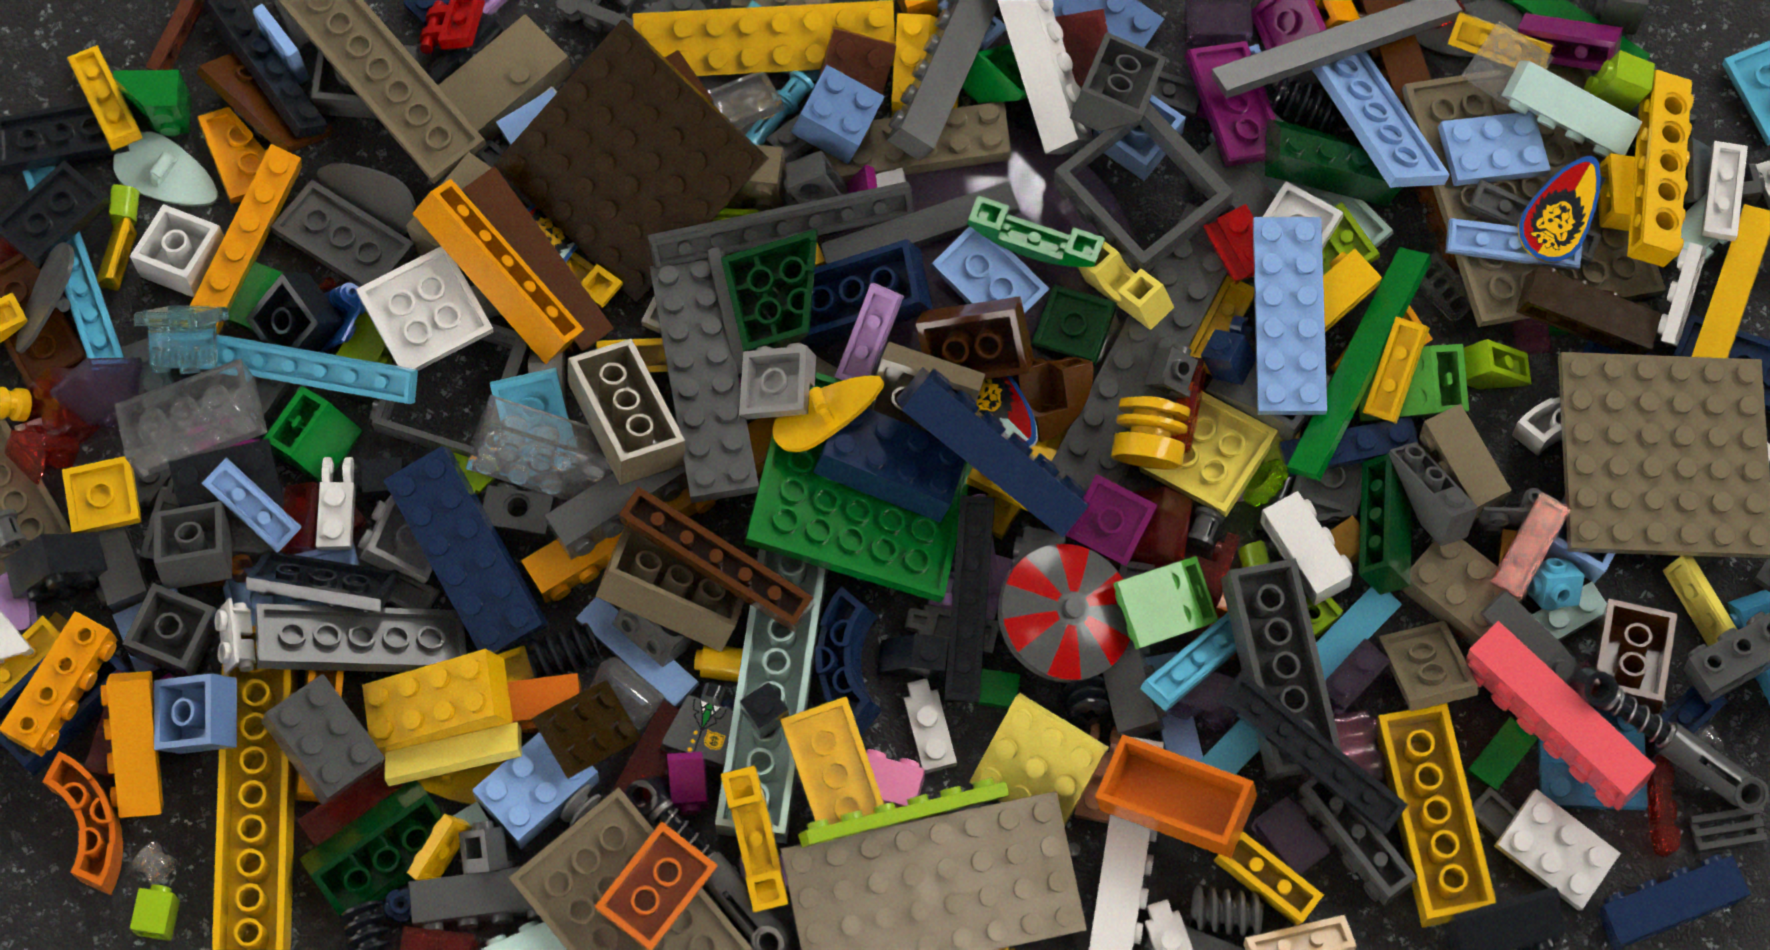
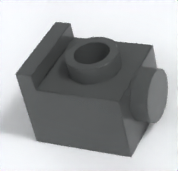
(1171, 371)
(483, 848)

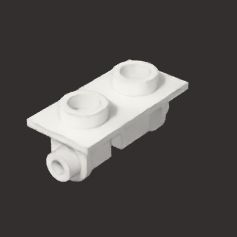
(232, 623)

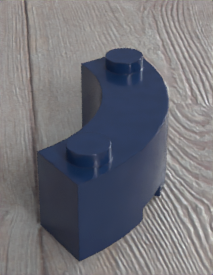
(839, 656)

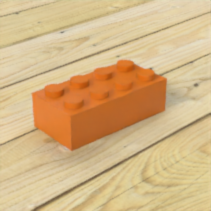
(1176, 796)

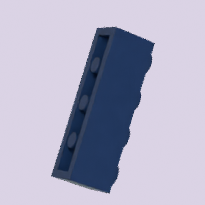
(1672, 902)

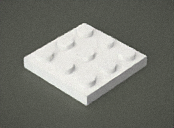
(424, 310)

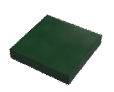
(1074, 324)

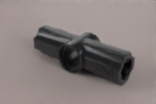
(452, 59)

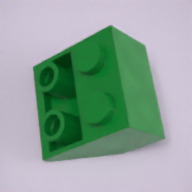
(310, 431)

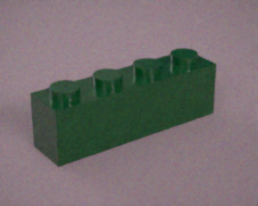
(1384, 527)

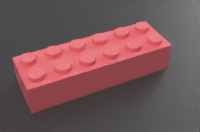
(1558, 717)

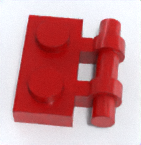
(451, 24)

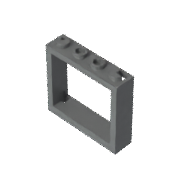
(1182, 154)
(382, 409)

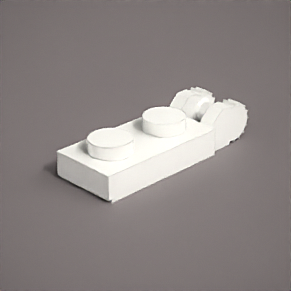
(336, 507)

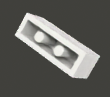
(1300, 536)

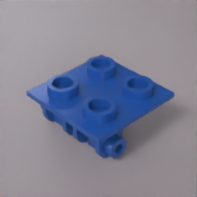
(348, 306)

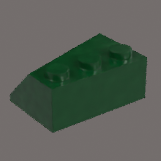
(773, 290)

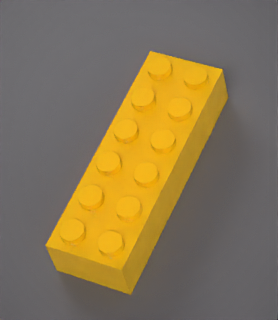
(1439, 822)

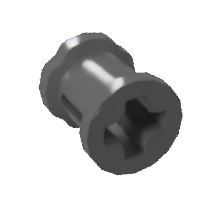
(1204, 528)
(10, 534)

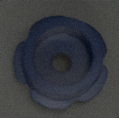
(393, 911)

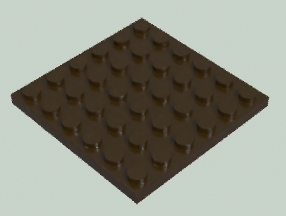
(629, 156)

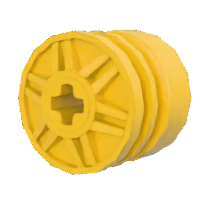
(1151, 426)

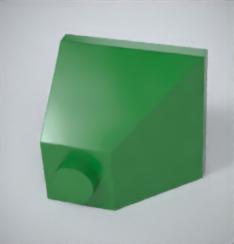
(995, 77)

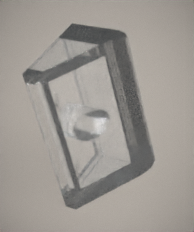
(633, 691)

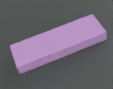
(869, 333)

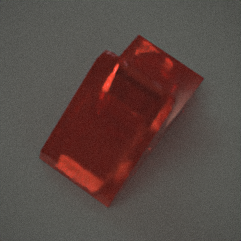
(34, 450)
(1214, 571)

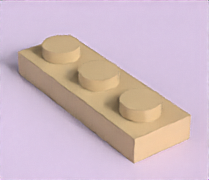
(1318, 935)

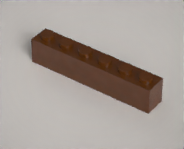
(516, 225)
(716, 559)

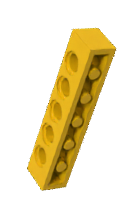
(1660, 171)

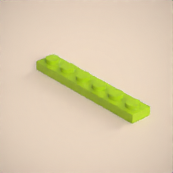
(889, 815)

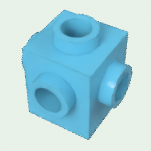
(1556, 584)

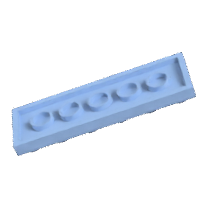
(1381, 122)
(1289, 316)

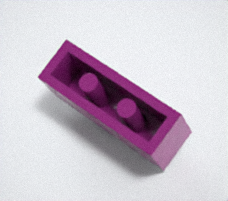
(1574, 41)

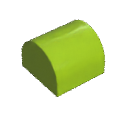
(123, 203)
(1253, 554)

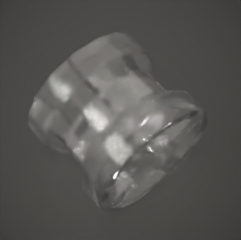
(154, 863)

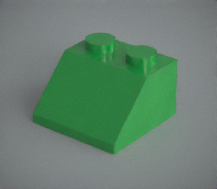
(157, 98)

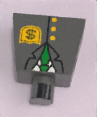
(701, 727)

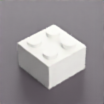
(177, 250)

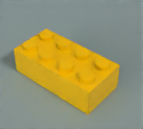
(438, 701)

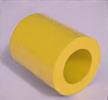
(718, 664)

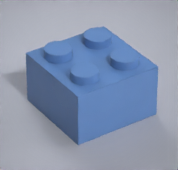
(837, 114)
(195, 713)

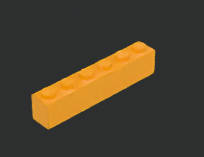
(248, 229)
(498, 271)

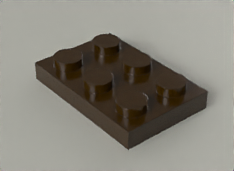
(586, 729)

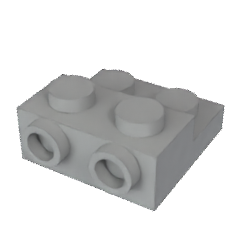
(776, 381)
(393, 544)

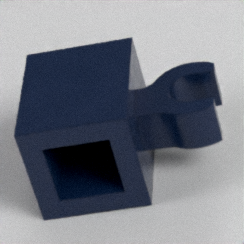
(1229, 353)

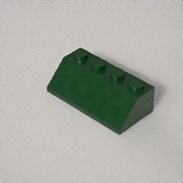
(1324, 163)
(374, 850)

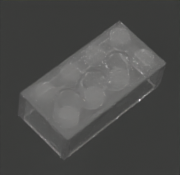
(190, 417)
(536, 450)

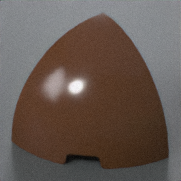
(1056, 392)

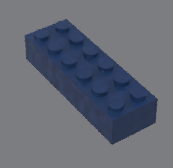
(993, 452)
(466, 552)

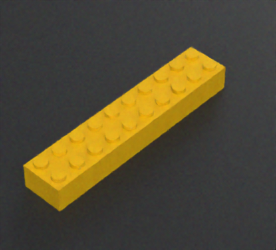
(255, 821)

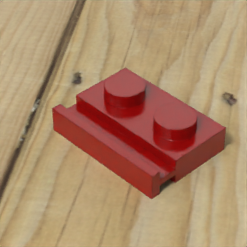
(1233, 242)

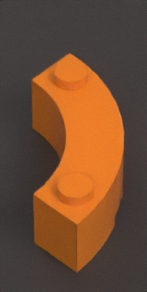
(100, 829)

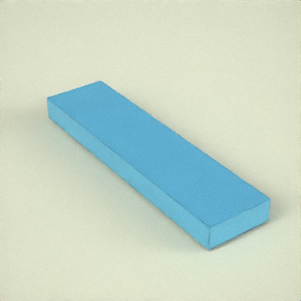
(1191, 664)

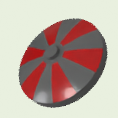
(1063, 613)

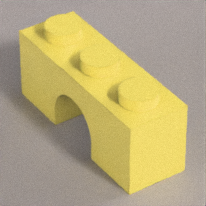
(1135, 293)

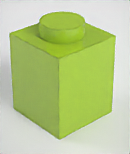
(155, 913)

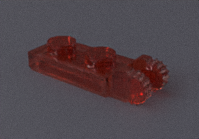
(1193, 403)
(1662, 808)

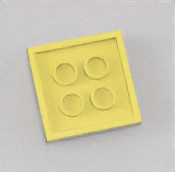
(1222, 456)
(1040, 756)

